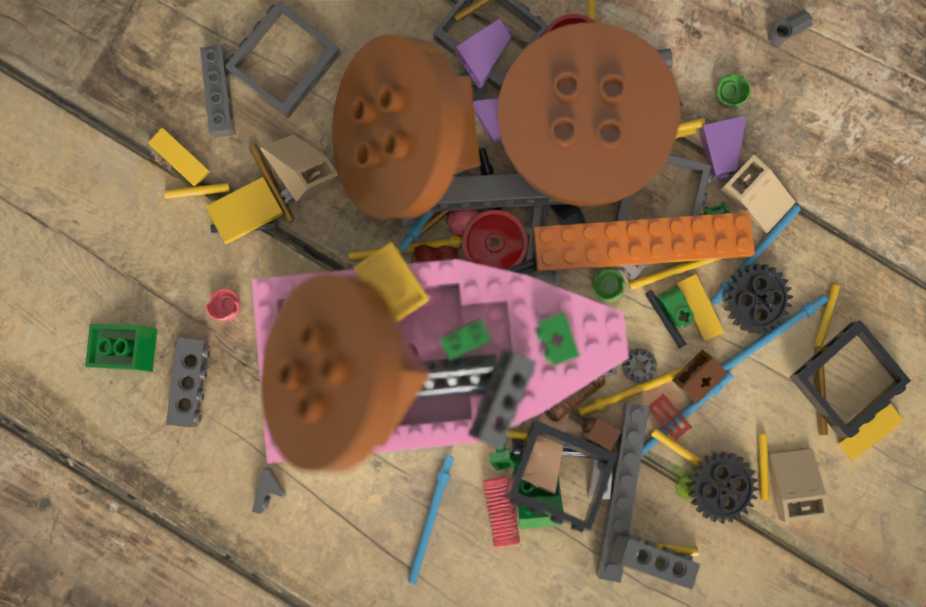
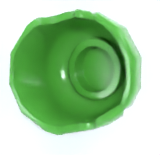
(733, 90)
(608, 285)

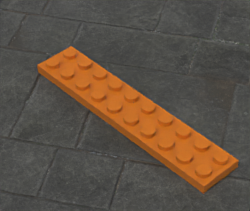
(643, 241)

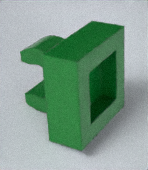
(502, 459)

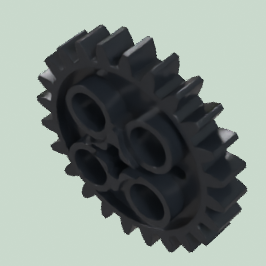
(769, 283)
(712, 504)

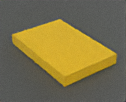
(244, 210)
(394, 279)

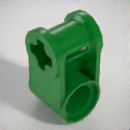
(675, 302)

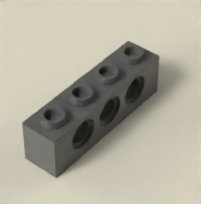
(217, 91)
(182, 370)
(458, 374)
(492, 404)
(625, 554)

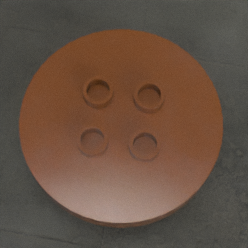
(588, 114)
(402, 127)
(336, 374)

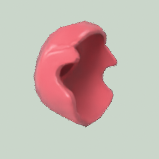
(460, 219)
(224, 305)

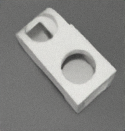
(597, 467)

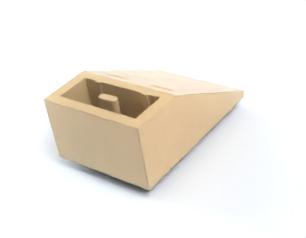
(299, 166)
(758, 191)
(798, 486)

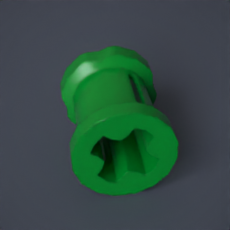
(720, 209)

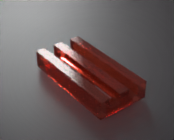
(681, 432)

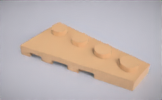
(545, 458)

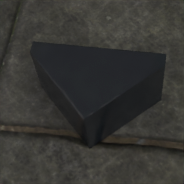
(568, 214)

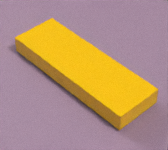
(178, 157)
(704, 315)
(871, 432)

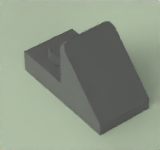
(268, 484)

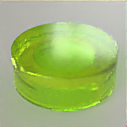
(681, 487)

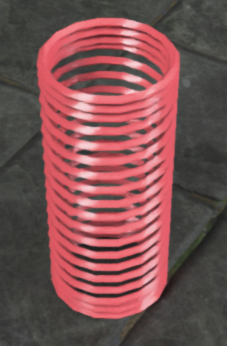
(504, 540)

